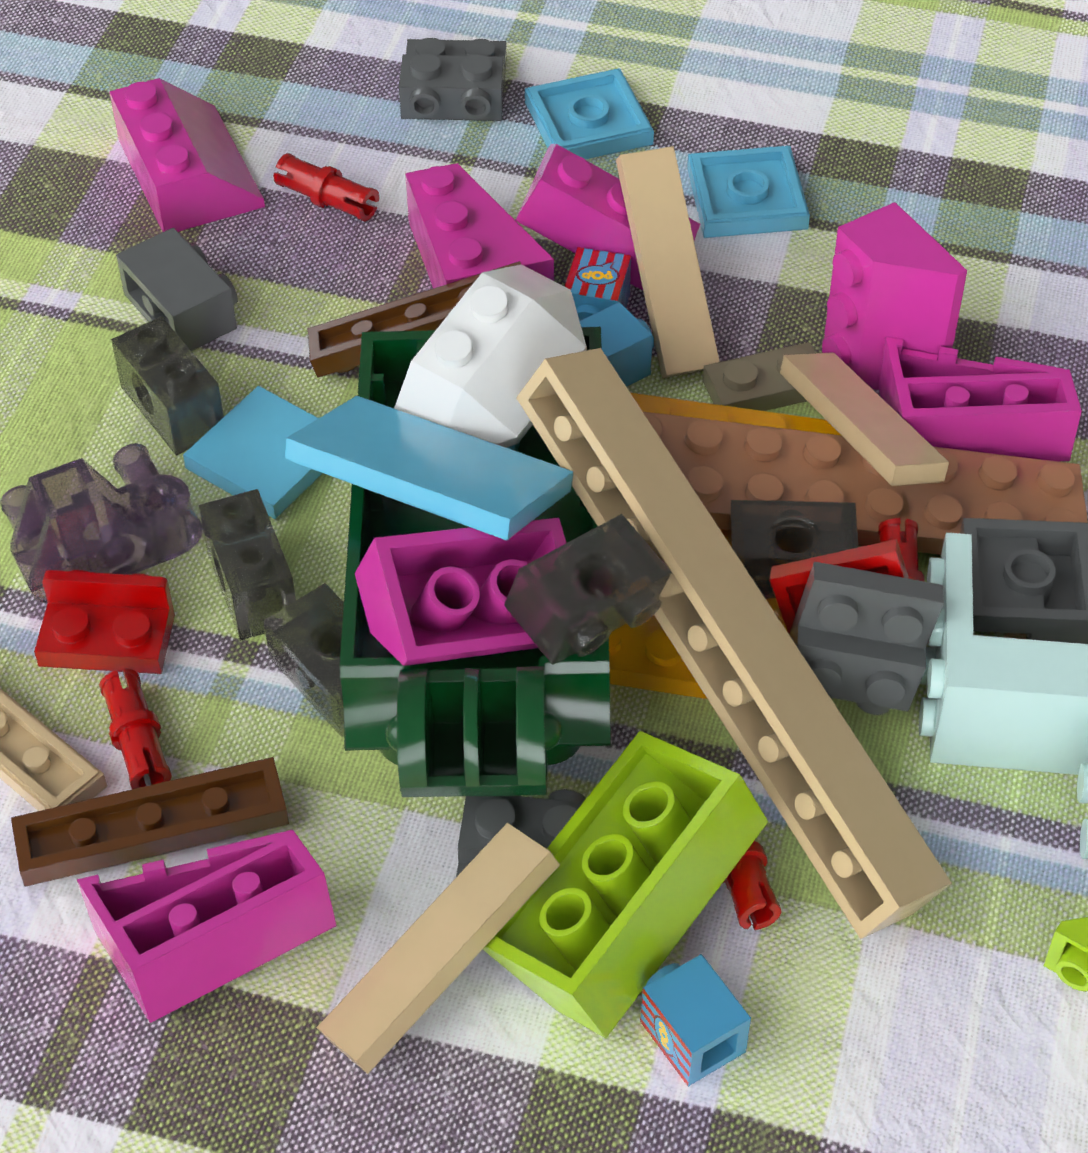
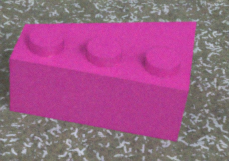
(464, 228)
(982, 406)
(208, 919)

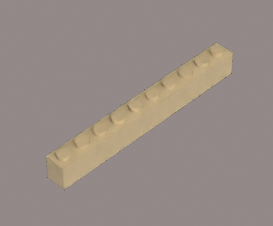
(738, 647)

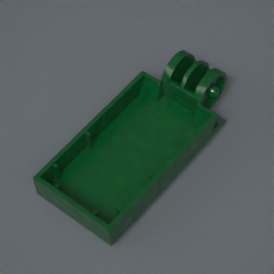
(471, 720)

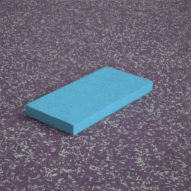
(430, 466)

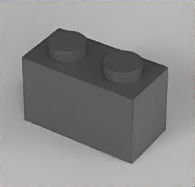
(175, 282)

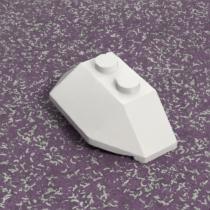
(489, 352)

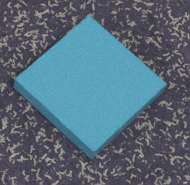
(590, 114)
(747, 191)
(249, 451)

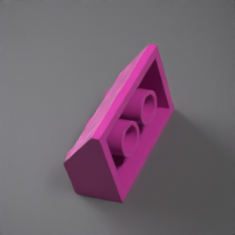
(182, 155)
(580, 207)
(893, 285)
(447, 590)

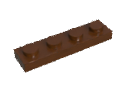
(337, 343)
(148, 821)

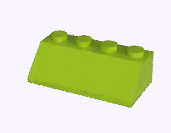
(628, 880)

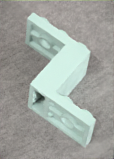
(1001, 696)

